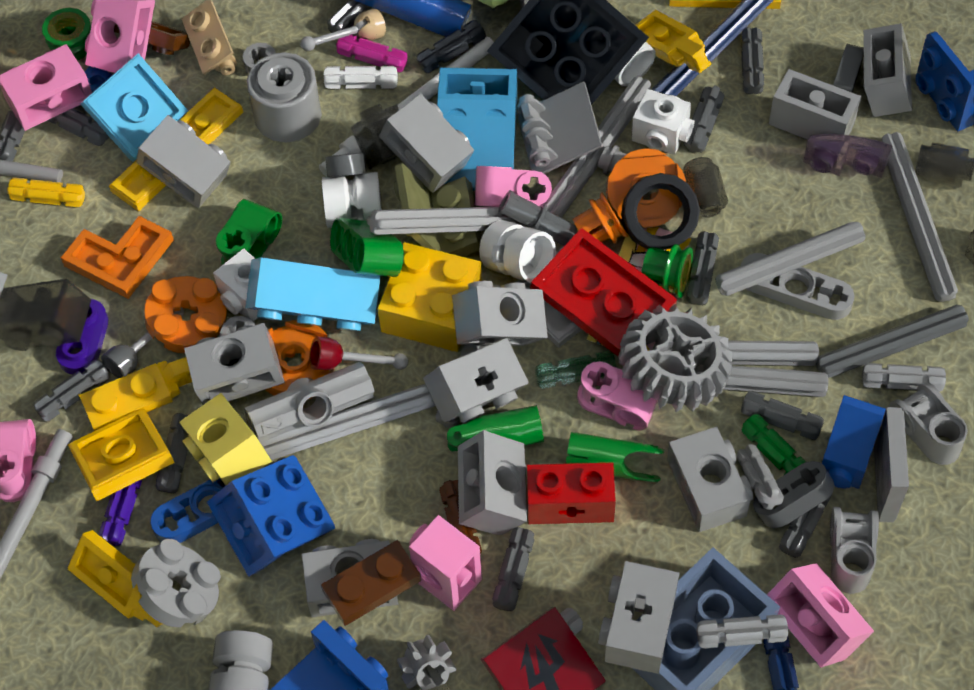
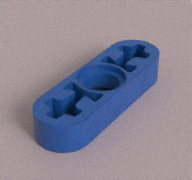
(177, 510)

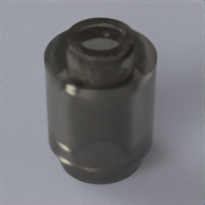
(945, 164)
(707, 184)

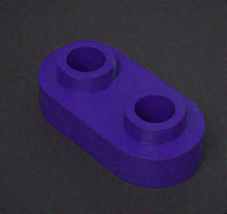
(90, 341)

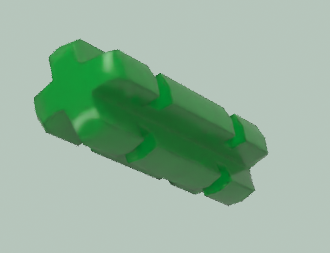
(771, 444)

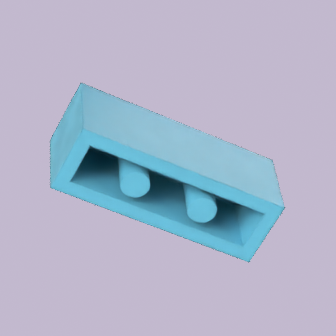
(312, 293)

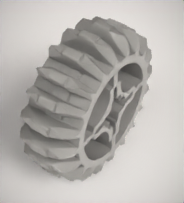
(670, 369)

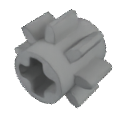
(426, 664)

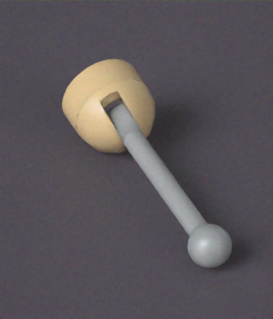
(367, 25)

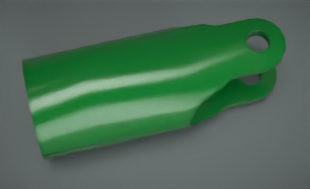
(517, 424)
(598, 449)

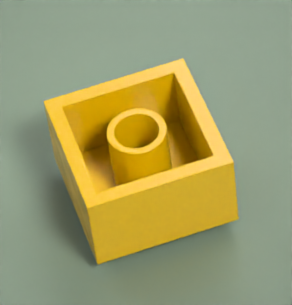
(420, 299)

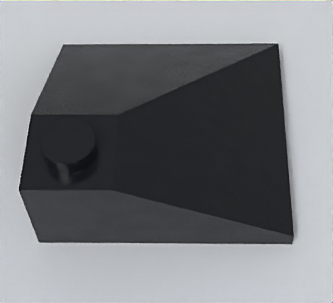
(568, 43)

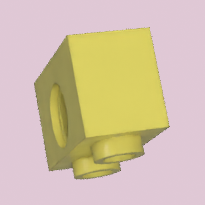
(224, 441)

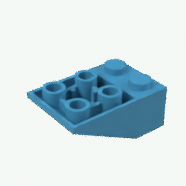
(485, 110)

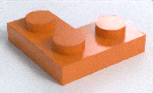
(119, 265)

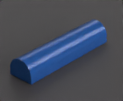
(434, 15)

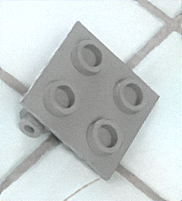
(558, 128)

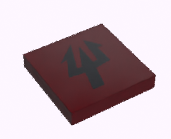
(543, 658)

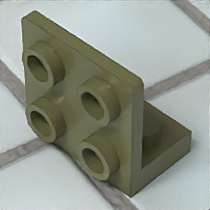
(455, 194)

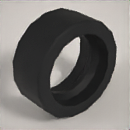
(685, 195)

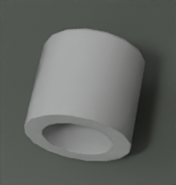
(284, 97)

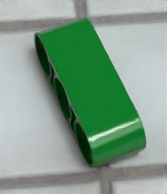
(365, 251)

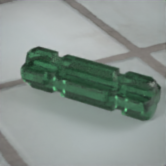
(569, 370)

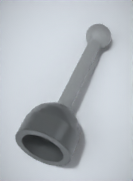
(122, 359)

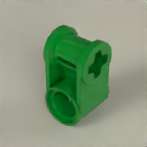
(249, 228)

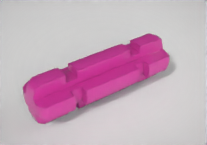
(372, 52)

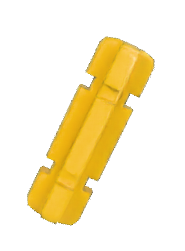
(46, 192)

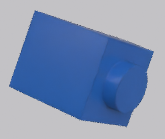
(852, 441)

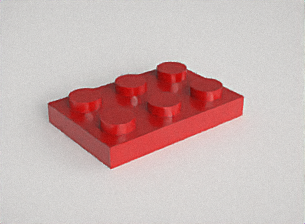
(598, 289)

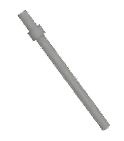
(44, 471)

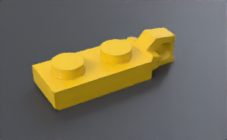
(674, 41)
(142, 389)
(108, 575)

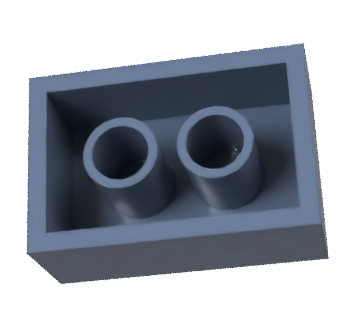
(706, 592)

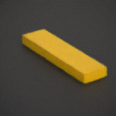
(207, 119)

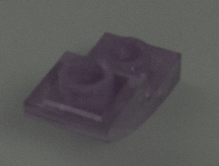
(834, 151)

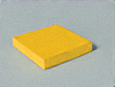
(120, 454)

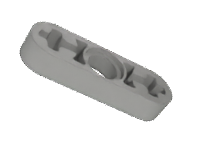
(804, 301)

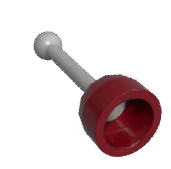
(328, 353)

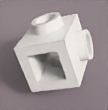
(662, 122)
(232, 283)

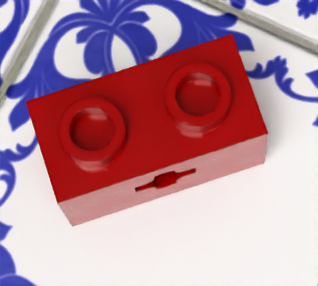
(571, 493)

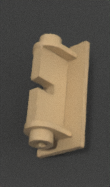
(209, 39)

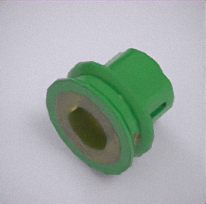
(67, 27)
(669, 268)

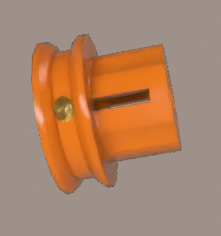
(600, 221)

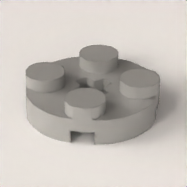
(190, 570)

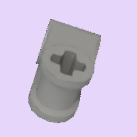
(931, 416)
(854, 542)

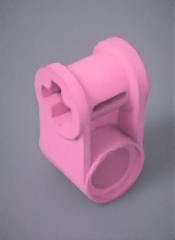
(495, 182)
(615, 396)
(16, 458)

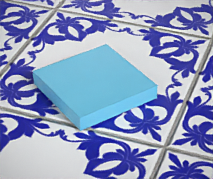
(132, 105)

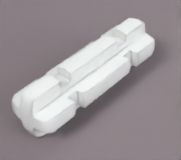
(360, 77)

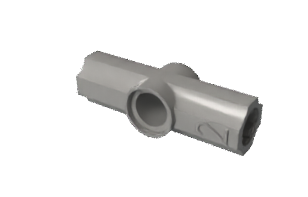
(286, 410)

